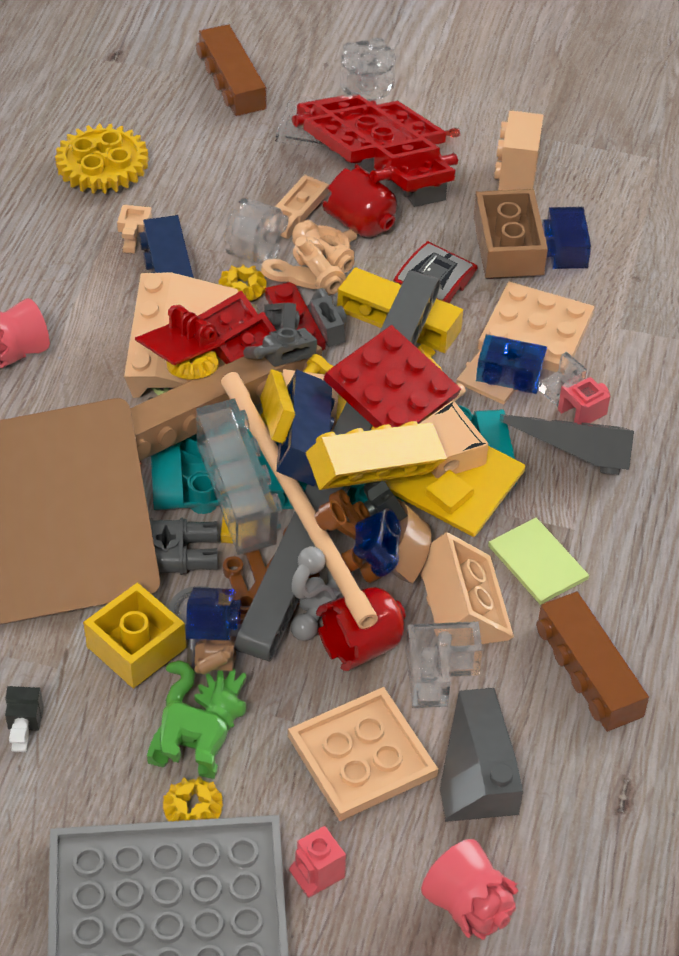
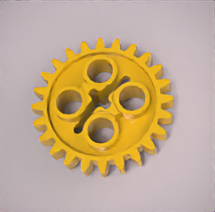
(101, 158)

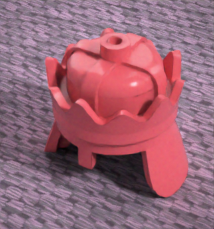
(22, 332)
(470, 889)

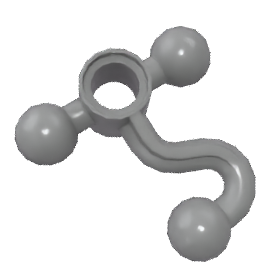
(311, 592)

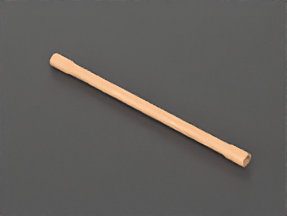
(354, 598)

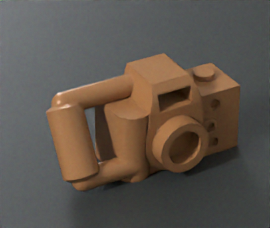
(215, 655)

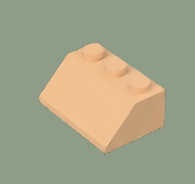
(465, 588)

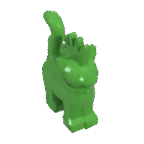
(195, 727)

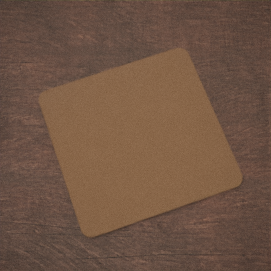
(72, 511)

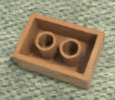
(510, 233)

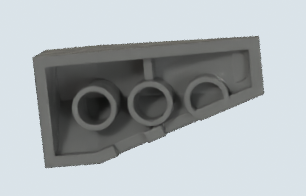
(595, 443)
(480, 763)

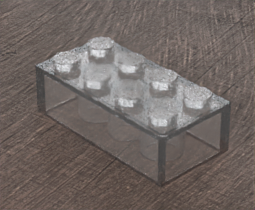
(238, 476)

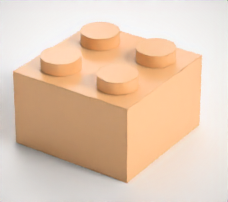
(518, 150)

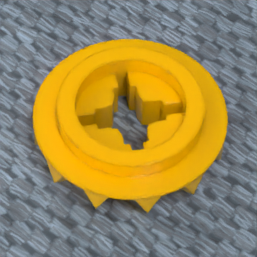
(256, 281)
(202, 366)
(209, 799)

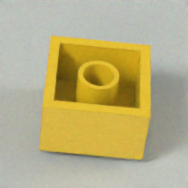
(135, 635)

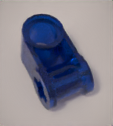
(379, 541)

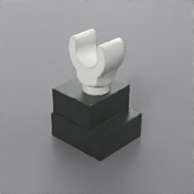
(23, 714)

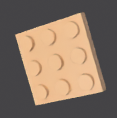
(541, 320)
(362, 753)

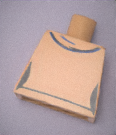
(459, 439)

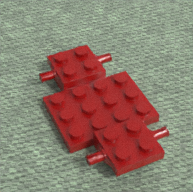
(388, 132)

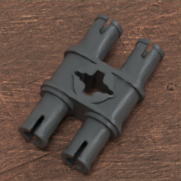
(178, 535)

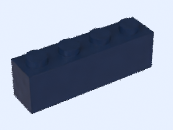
(165, 246)
(313, 409)

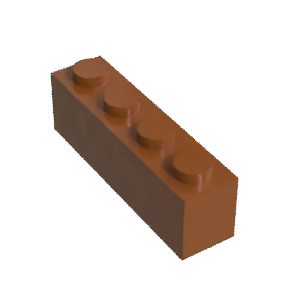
(231, 70)
(592, 661)

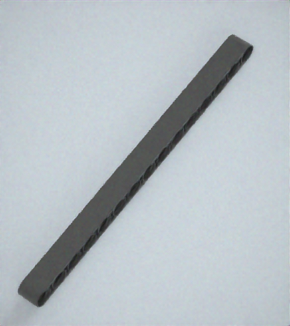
(274, 600)

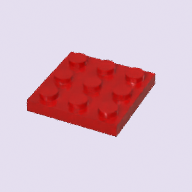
(391, 381)

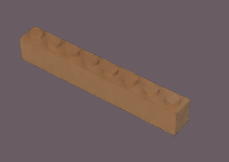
(172, 415)

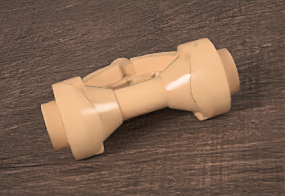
(335, 243)
(309, 253)

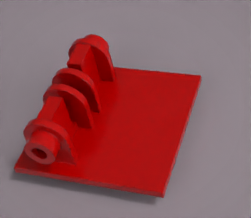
(181, 338)

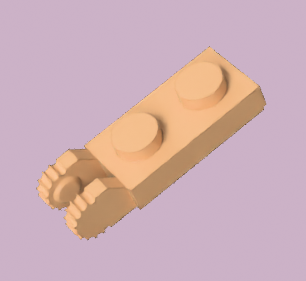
(302, 201)

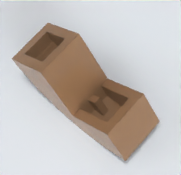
(413, 545)

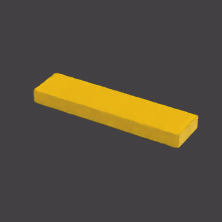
(277, 406)

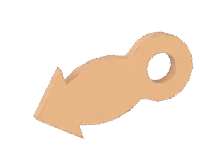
(297, 275)

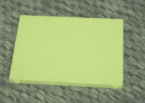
(538, 560)

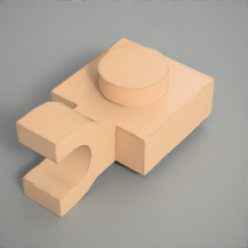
(131, 223)

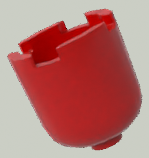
(360, 203)
(355, 645)

